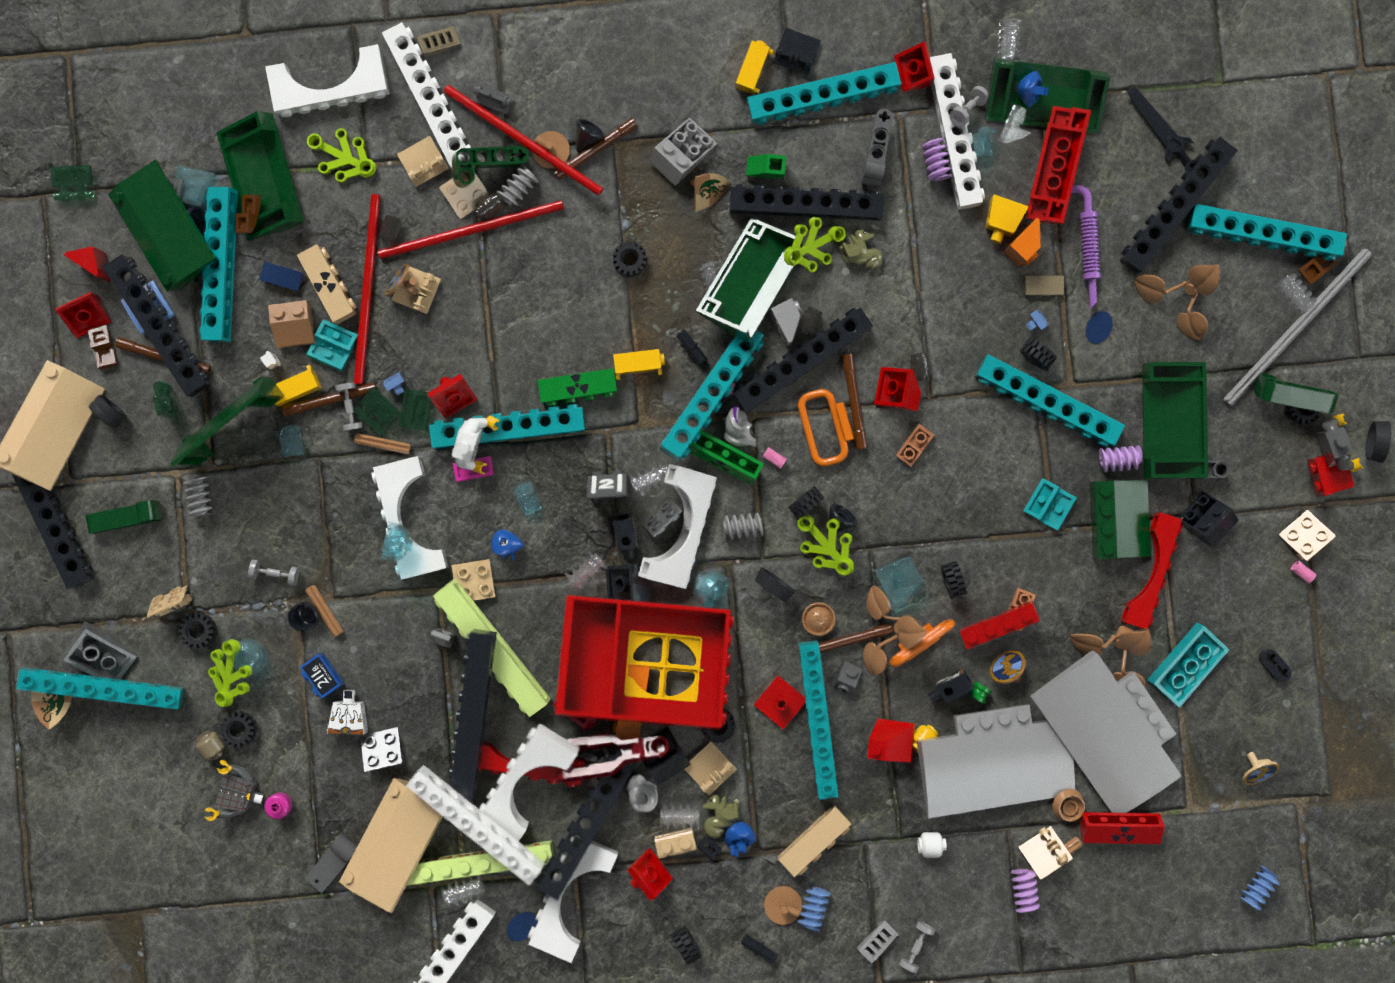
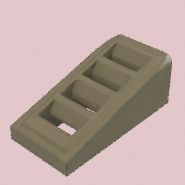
(436, 35)

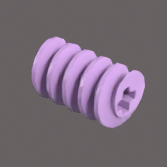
(935, 159)
(1116, 457)
(1027, 890)

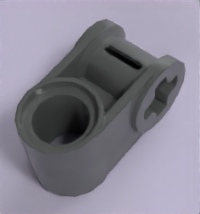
(1212, 474)

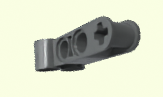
(874, 168)

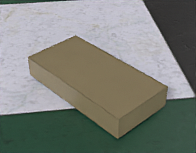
(1044, 285)

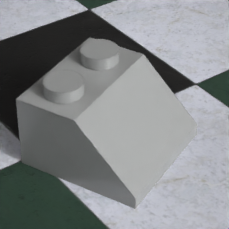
(786, 319)

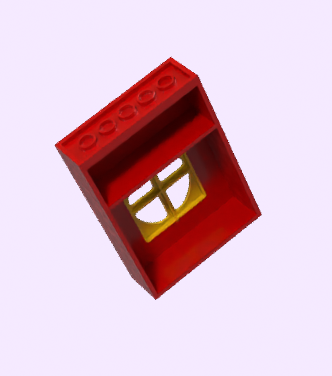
(601, 644)

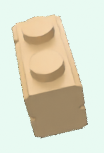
(675, 843)

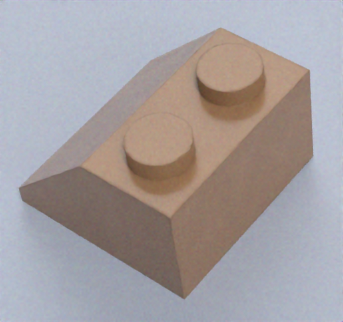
(292, 323)

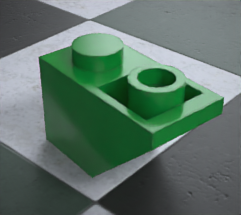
(766, 166)

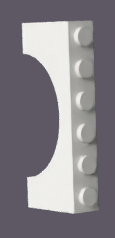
(366, 82)
(392, 483)
(676, 564)
(541, 749)
(550, 931)

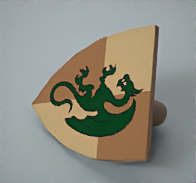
(709, 189)
(50, 707)

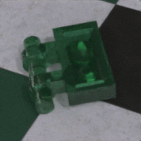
(72, 176)
(163, 403)
(380, 408)

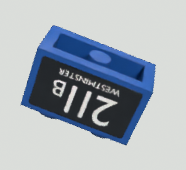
(321, 675)

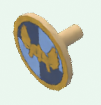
(1261, 771)

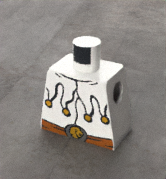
(348, 716)

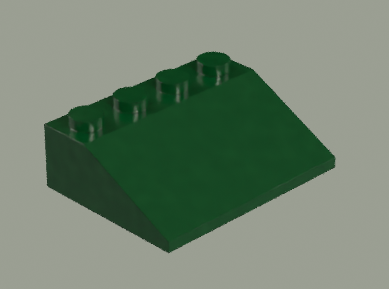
(1120, 519)

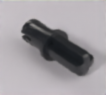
(691, 347)
(759, 949)

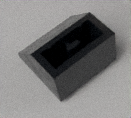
(1209, 519)

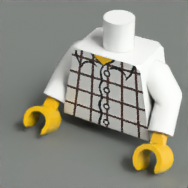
(468, 441)

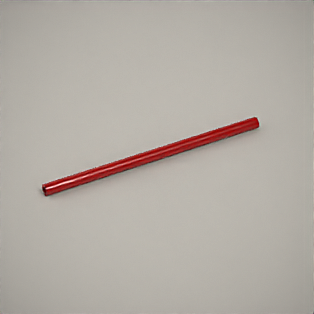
(523, 140)
(470, 229)
(367, 289)

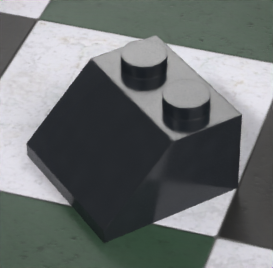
(625, 583)
(670, 764)

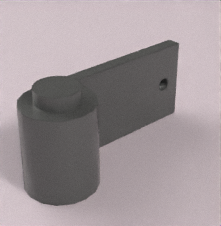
(331, 863)

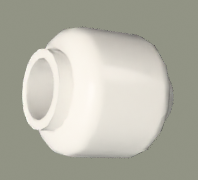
(931, 844)

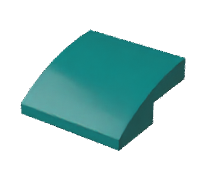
(332, 345)
(1050, 504)

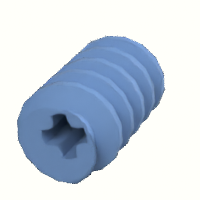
(1260, 888)
(814, 908)

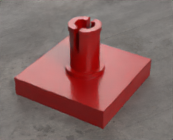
(452, 395)
(780, 702)
(649, 874)

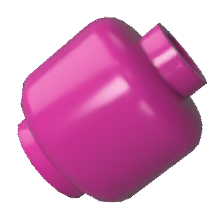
(278, 799)

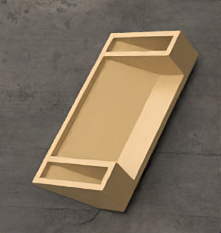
(48, 425)
(391, 846)

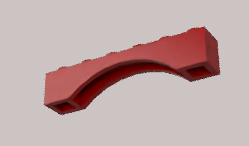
(1163, 533)
(496, 762)

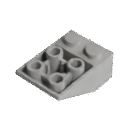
(681, 151)

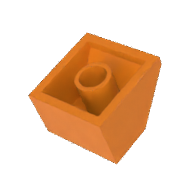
(1025, 246)

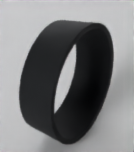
(1378, 441)
(774, 585)

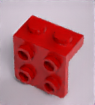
(1328, 479)

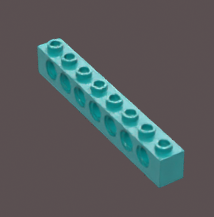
(886, 72)
(1333, 240)
(225, 272)
(576, 424)
(1111, 427)
(671, 445)
(99, 688)
(818, 719)

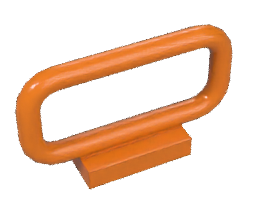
(841, 424)
(930, 638)

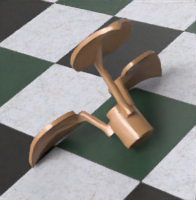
(1200, 279)
(906, 629)
(1135, 641)

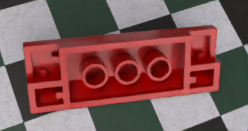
(1058, 165)

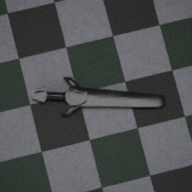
(1172, 142)

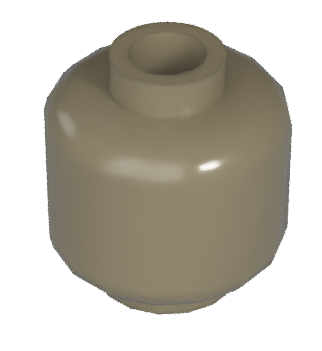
(210, 745)

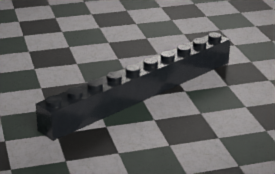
(473, 713)

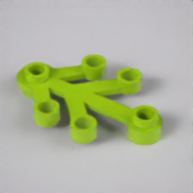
(344, 157)
(794, 254)
(828, 546)
(225, 696)

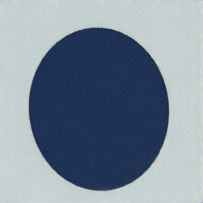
(1099, 327)
(520, 926)

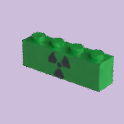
(577, 386)
(726, 458)

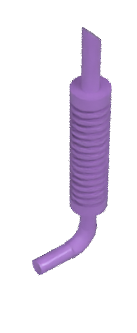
(1089, 239)

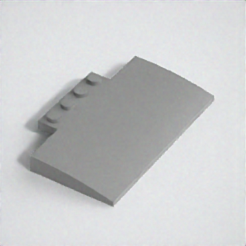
(1110, 731)
(993, 762)

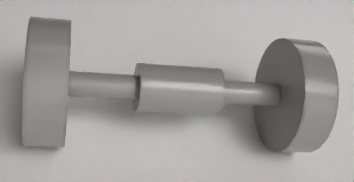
(960, 116)
(348, 406)
(254, 569)
(908, 964)

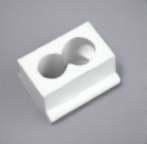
(270, 360)

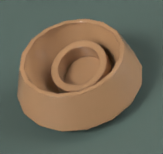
(818, 619)
(1068, 805)

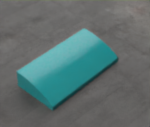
(1188, 664)

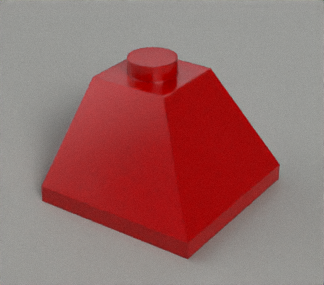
(898, 389)
(891, 741)

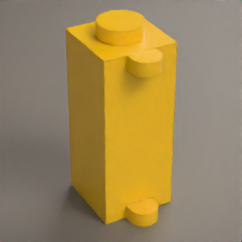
(753, 67)
(638, 362)
(298, 386)

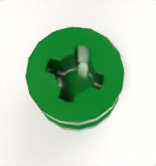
(979, 692)

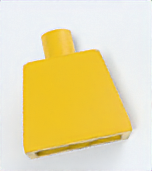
(1003, 217)

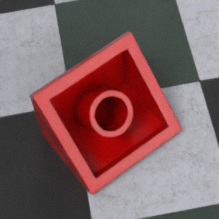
(915, 68)
(91, 260)
(84, 314)

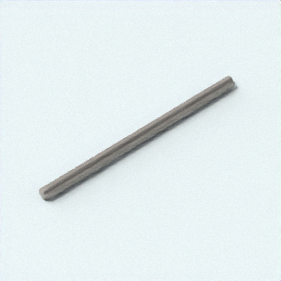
(1297, 327)

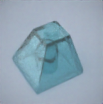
(194, 186)
(899, 581)

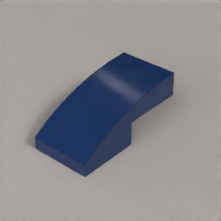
(280, 276)

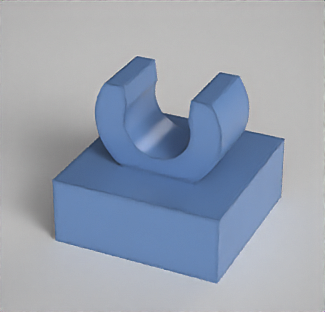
(1038, 320)
(395, 383)

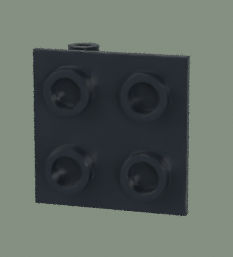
(796, 51)

